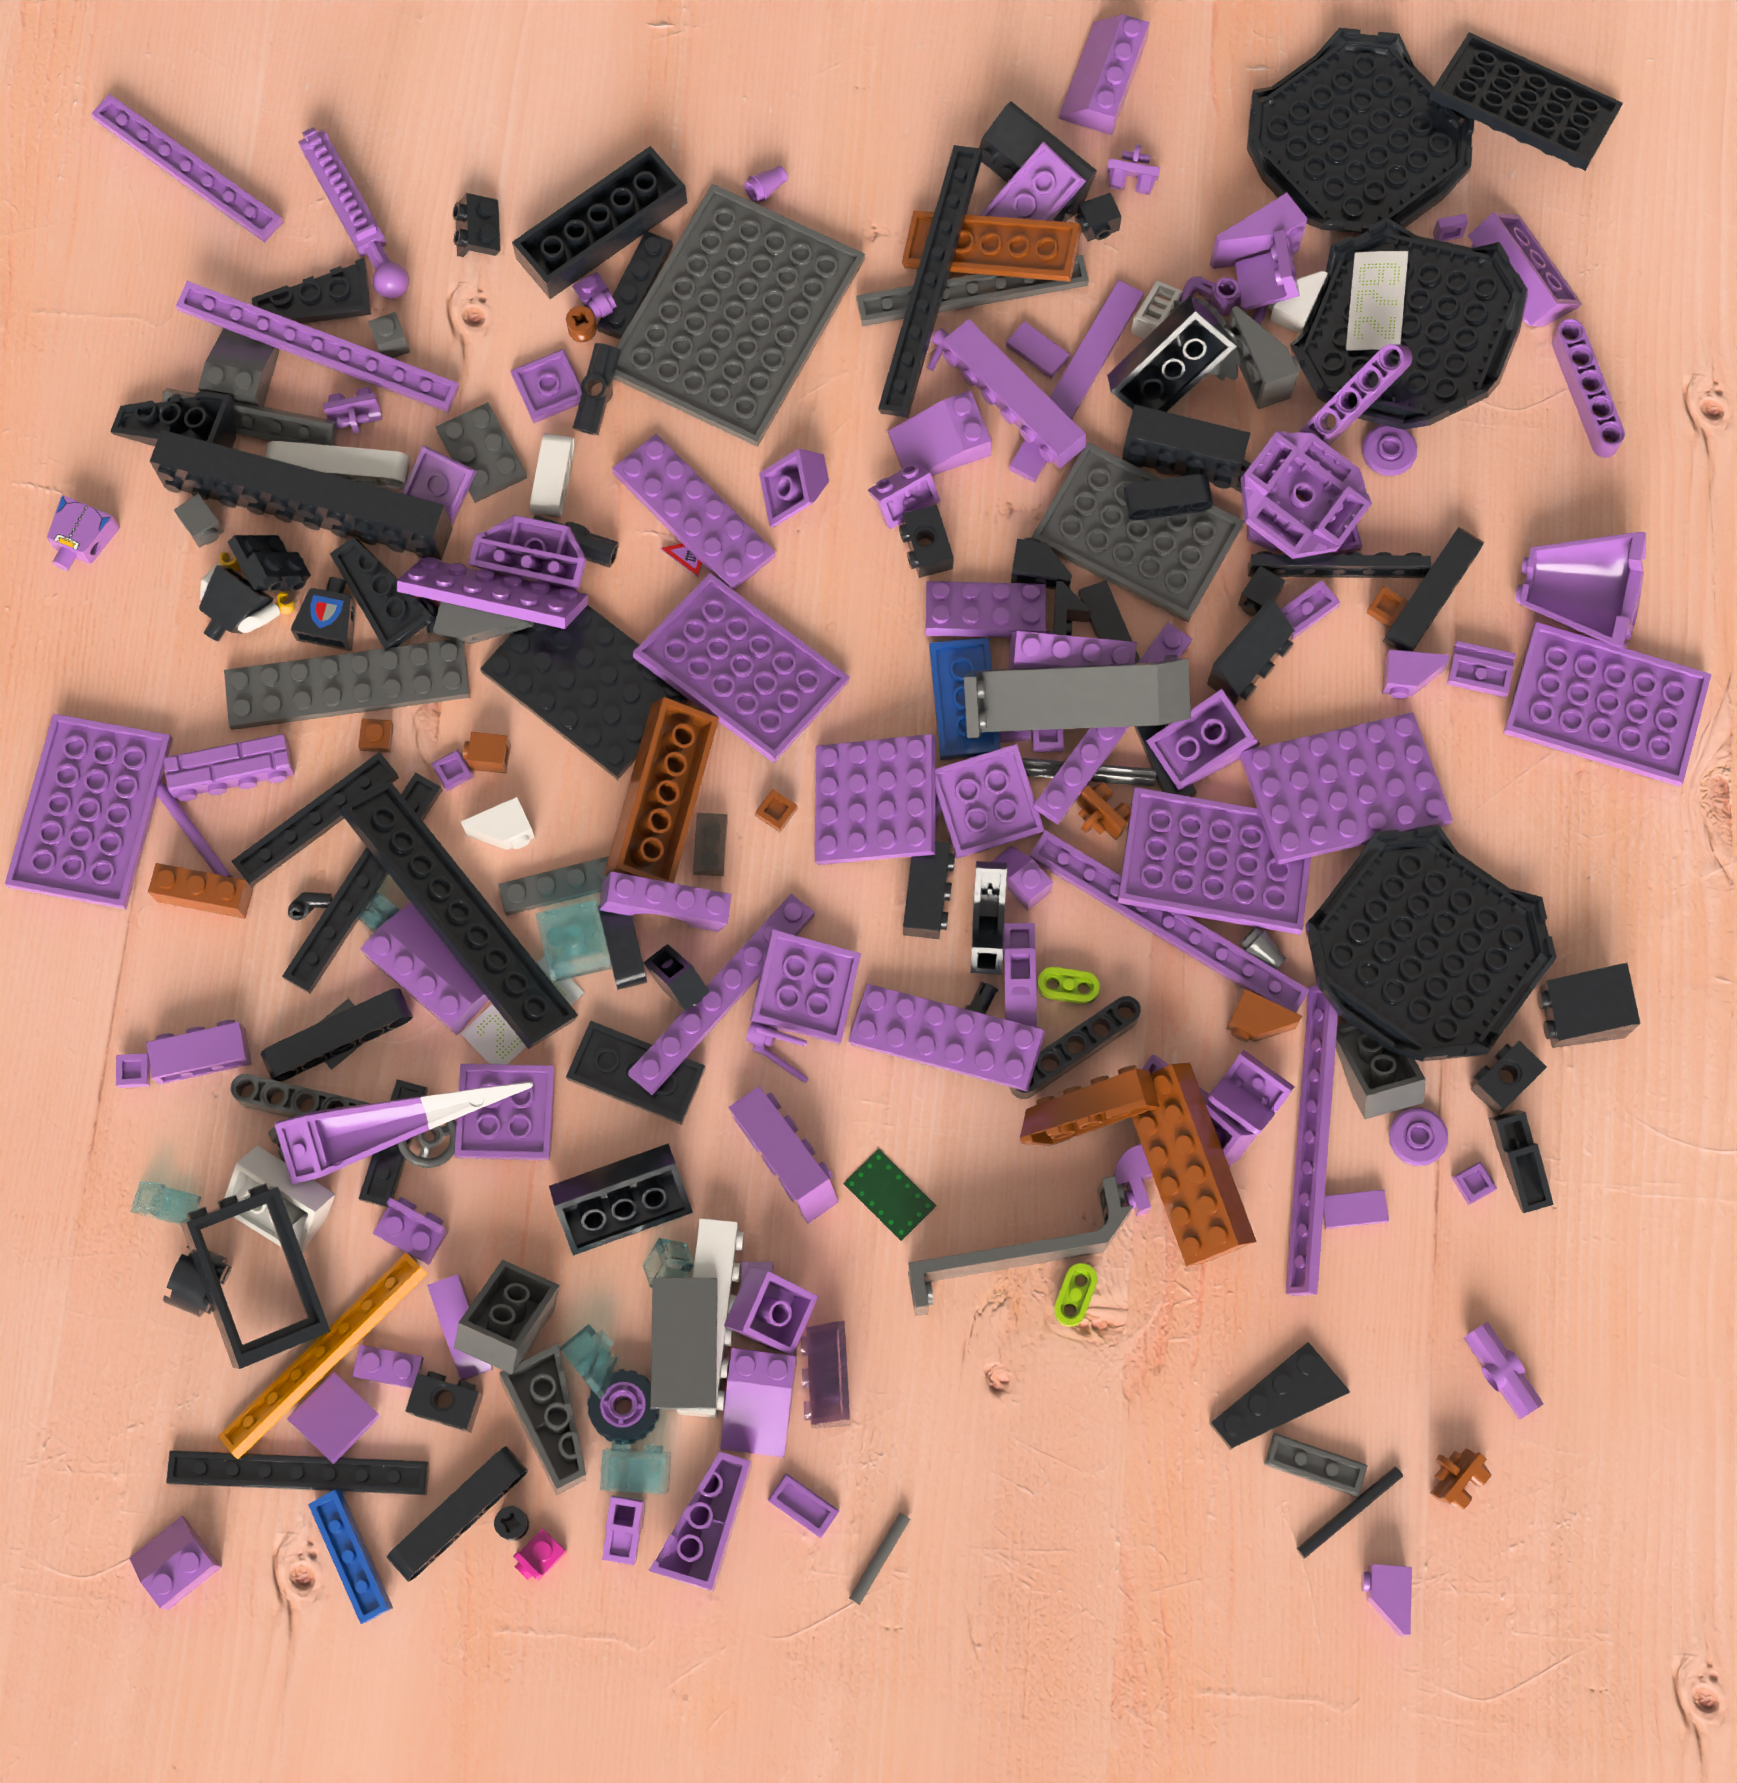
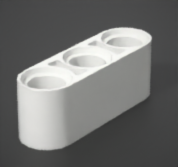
(552, 475)

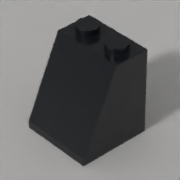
(1589, 1006)

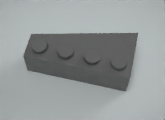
(545, 1411)

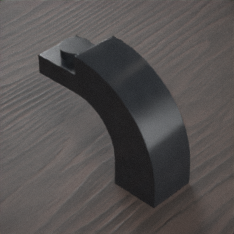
(988, 918)

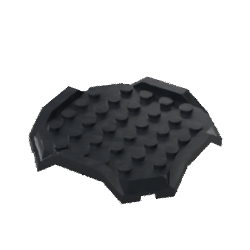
(1358, 135)
(1456, 321)
(1427, 947)

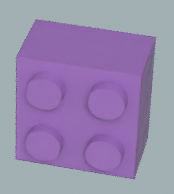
(771, 1310)

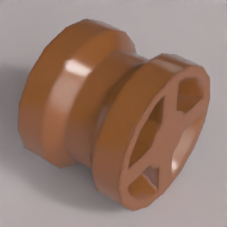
(585, 330)

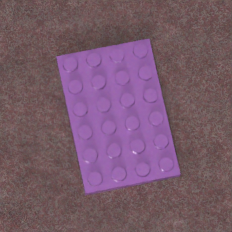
(741, 667)
(1607, 704)
(1344, 787)
(89, 811)
(1209, 863)

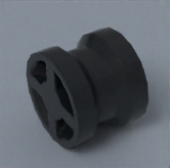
(517, 1525)

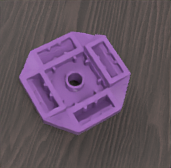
(1322, 476)

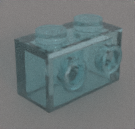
(635, 1469)

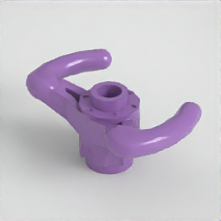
(1221, 295)

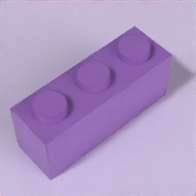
(198, 1052)

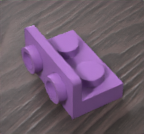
(904, 492)
(410, 1230)

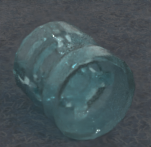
(373, 915)

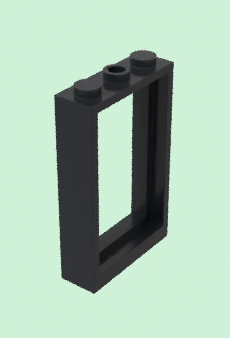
(279, 1340)

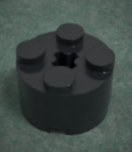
(187, 1287)

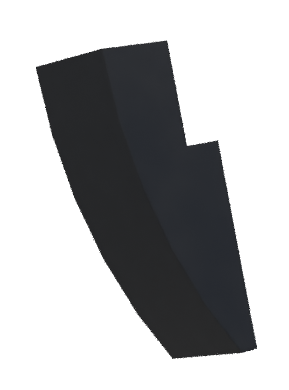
(1521, 1160)

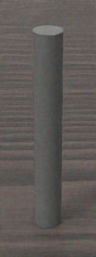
(879, 1558)

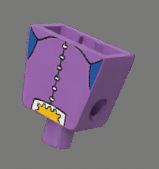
(79, 532)

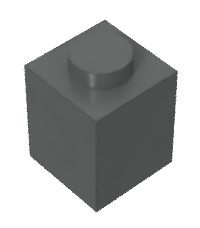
(389, 335)
(199, 521)

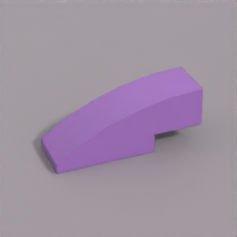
(450, 1305)

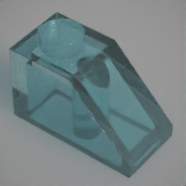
(591, 1357)

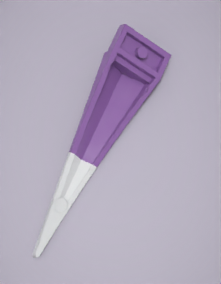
(338, 1137)

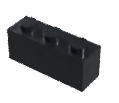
(927, 893)

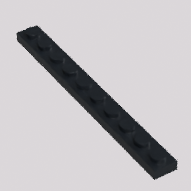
(930, 281)

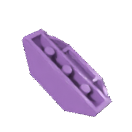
(532, 551)

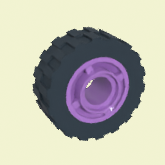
(629, 1426)

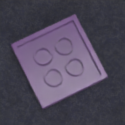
(986, 801)
(805, 986)
(513, 1126)

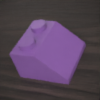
(173, 1564)

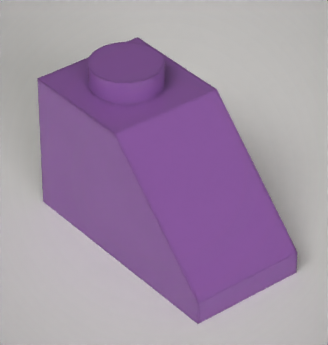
(1410, 671)
(1024, 877)
(1389, 1592)

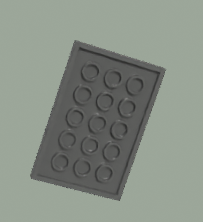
(1157, 558)

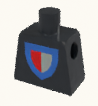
(326, 617)

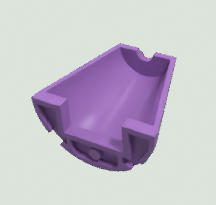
(1588, 584)

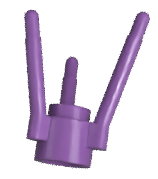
(764, 1036)

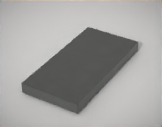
(684, 1343)

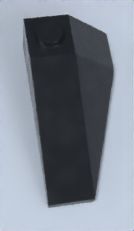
(201, 417)

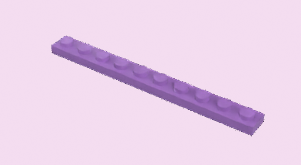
(317, 346)
(1171, 927)
(1312, 1146)

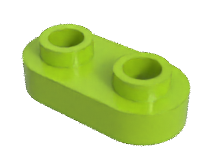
(1068, 983)
(1075, 1295)

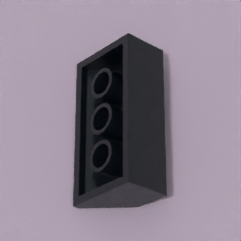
(1015, 138)
(1171, 358)
(620, 1199)

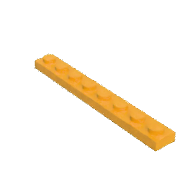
(321, 1356)

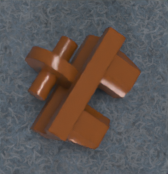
(1099, 814)
(1456, 1474)

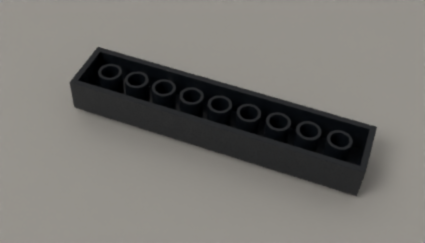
(301, 495)

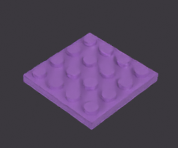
(875, 799)

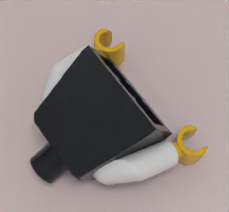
(234, 603)

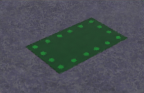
(889, 1194)

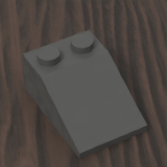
(1265, 361)
(239, 368)
(1376, 1076)

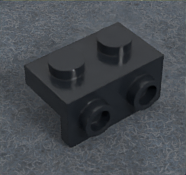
(477, 225)

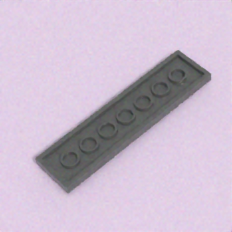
(346, 684)

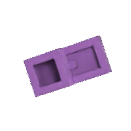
(1131, 1172)
(623, 1529)

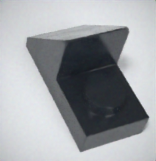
(1067, 609)

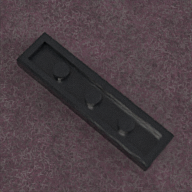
(388, 1164)

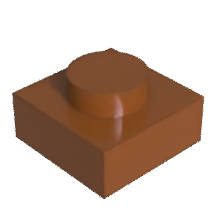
(1387, 606)
(375, 735)
(776, 810)

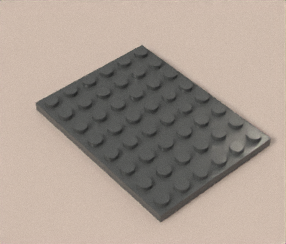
(735, 314)

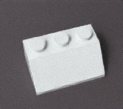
(305, 1201)

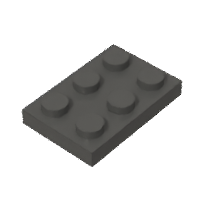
(482, 445)

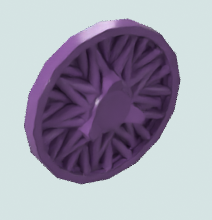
(1389, 450)
(1418, 1136)

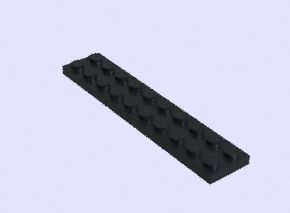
(459, 914)

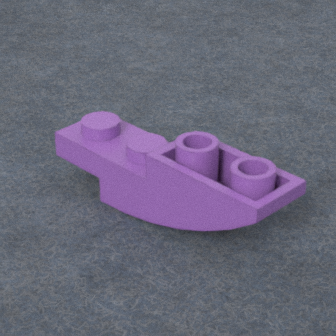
(1020, 973)

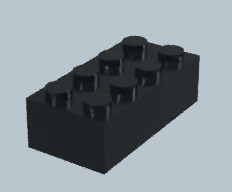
(1185, 446)

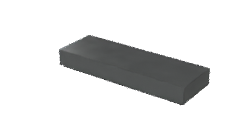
(1315, 1465)

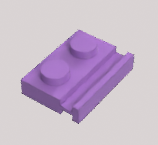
(1481, 669)

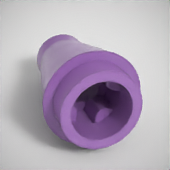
(763, 184)

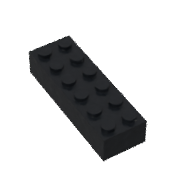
(600, 222)

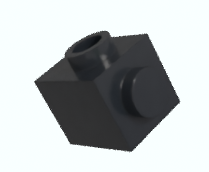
(1098, 217)

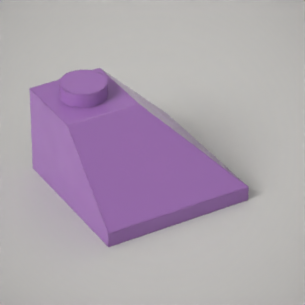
(793, 484)

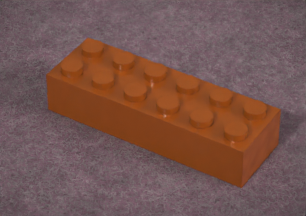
(662, 791)
(1192, 1169)

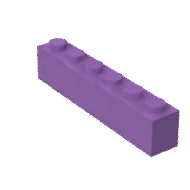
(1014, 394)

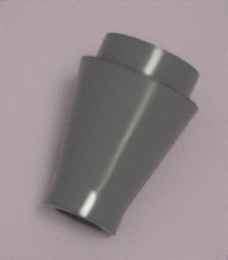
(1263, 947)

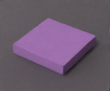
(547, 385)
(439, 480)
(333, 1417)

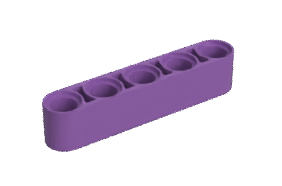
(1590, 375)
(1361, 387)

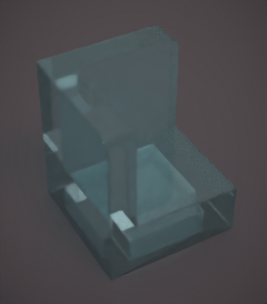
(668, 1260)

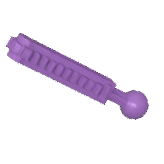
(389, 277)

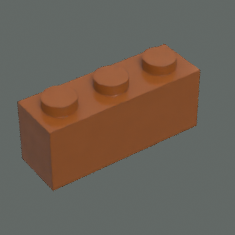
(200, 890)

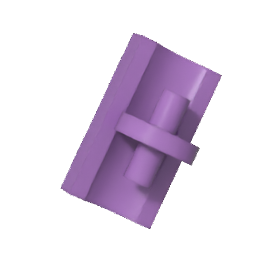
(1121, 169)
(353, 410)

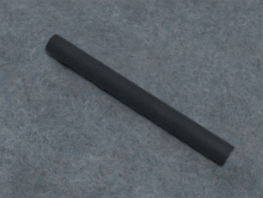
(1349, 1512)

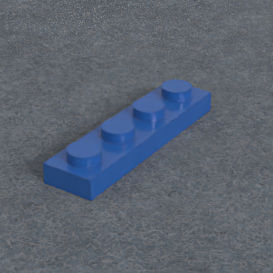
(350, 1556)

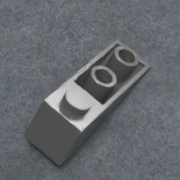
(473, 624)

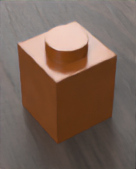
(487, 752)

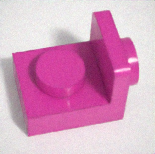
(539, 1556)

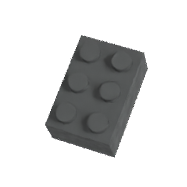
(506, 1316)

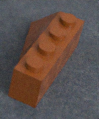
(1089, 1107)

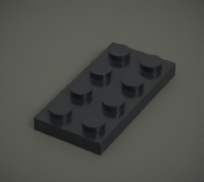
(604, 1065)

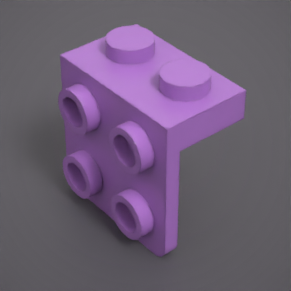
(1250, 1093)

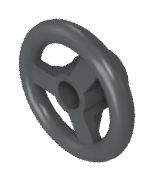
(423, 1159)

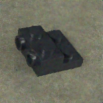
(268, 563)

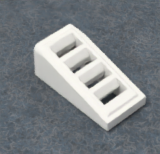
(1145, 324)

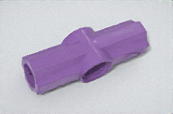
(1503, 1370)

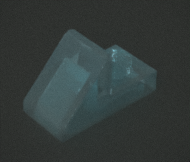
(163, 1203)

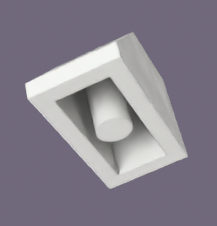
(1296, 311)
(501, 826)

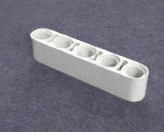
(362, 465)

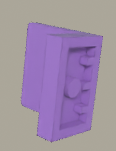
(1268, 276)

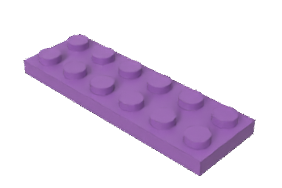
(693, 512)
(493, 592)
(947, 1037)

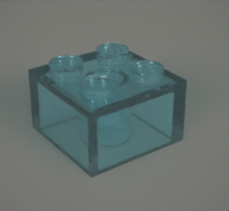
(573, 941)

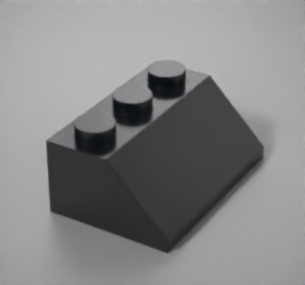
(1252, 653)

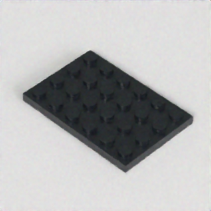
(1526, 101)
(582, 685)

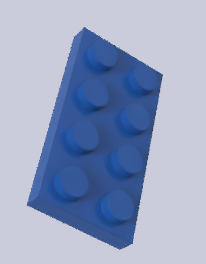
(948, 667)

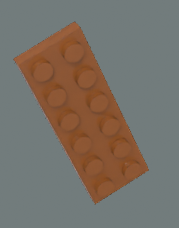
(1003, 246)

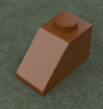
(1260, 1018)

